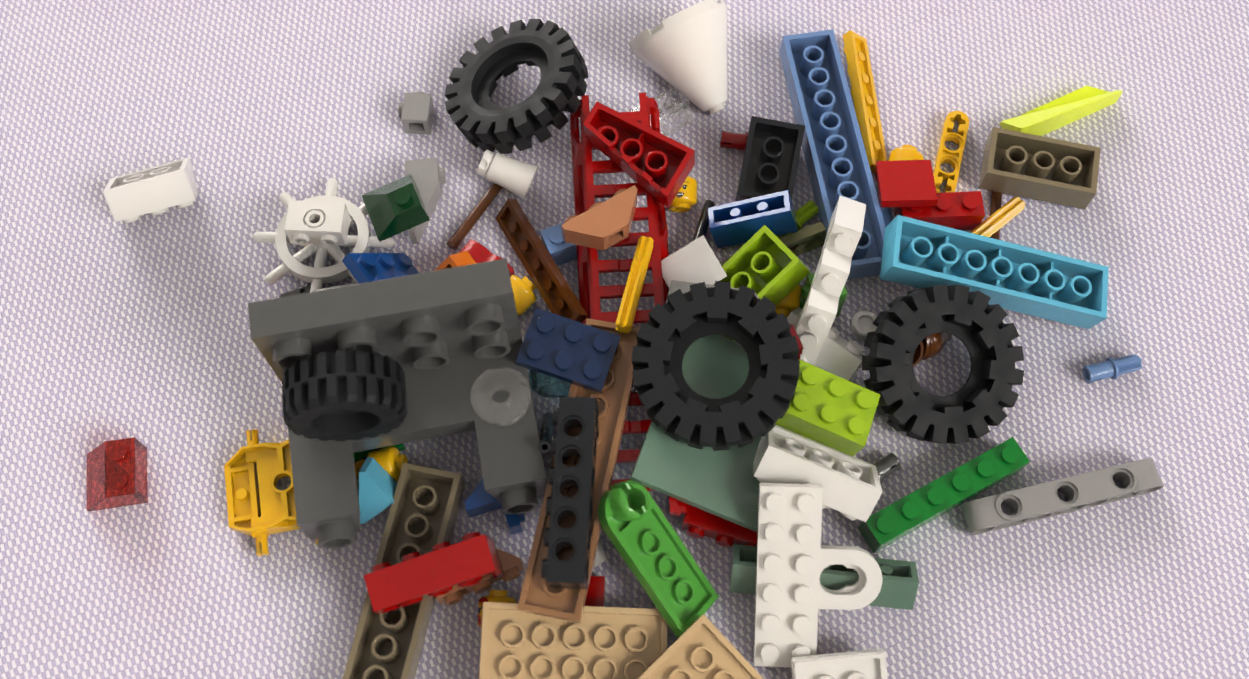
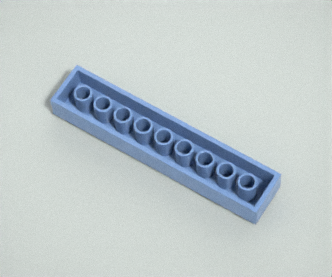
(832, 139)

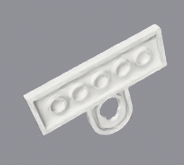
(790, 573)

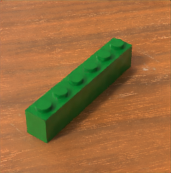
(943, 495)

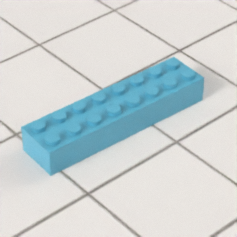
(1008, 273)

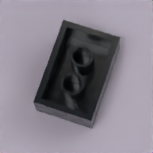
(769, 158)

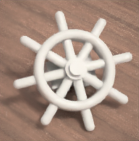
(322, 226)

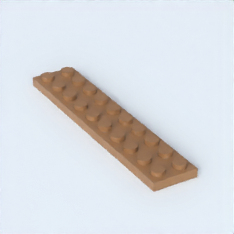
(613, 406)

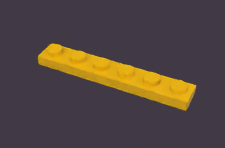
(864, 97)

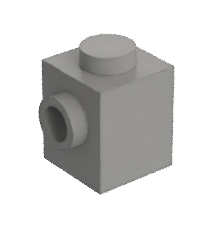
(416, 113)

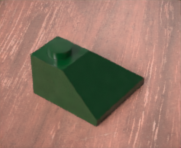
(395, 207)

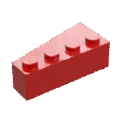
(641, 152)
(433, 572)

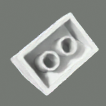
(151, 190)

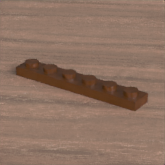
(539, 262)

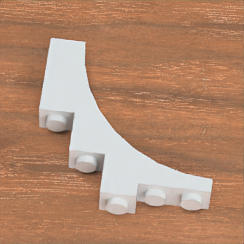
(830, 276)

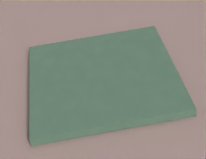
(705, 478)

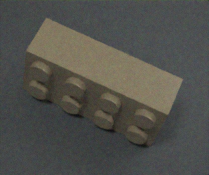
(1040, 168)

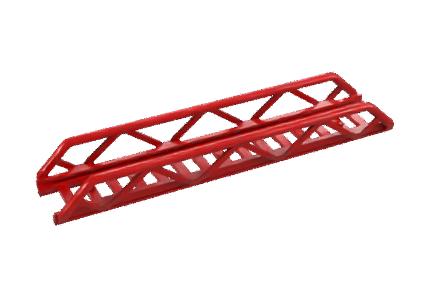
(587, 257)

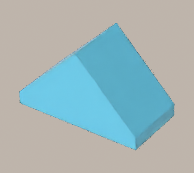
(375, 489)

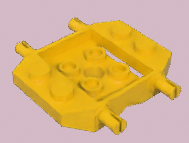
(243, 493)

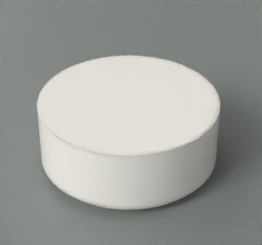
(862, 324)

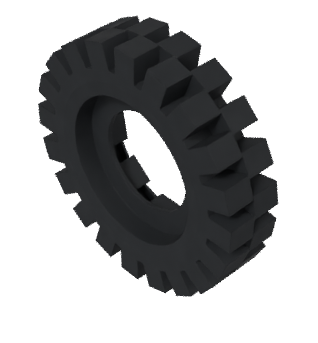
(502, 127)
(724, 312)
(991, 354)

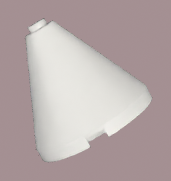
(690, 53)

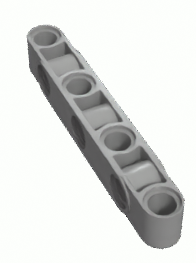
(1042, 500)

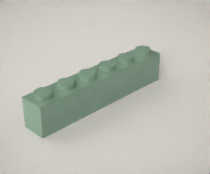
(898, 578)

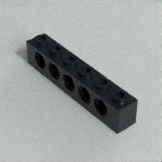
(574, 571)

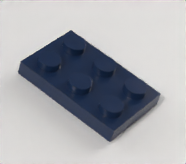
(568, 350)

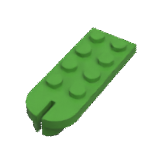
(655, 554)

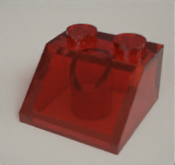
(117, 474)

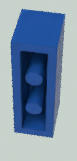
(740, 220)

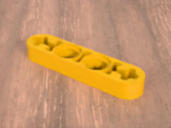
(948, 156)

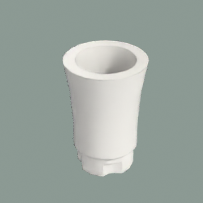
(507, 172)

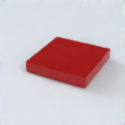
(906, 183)

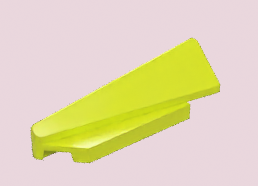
(1062, 111)

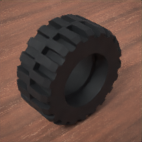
(344, 395)

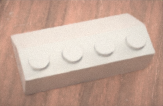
(793, 459)

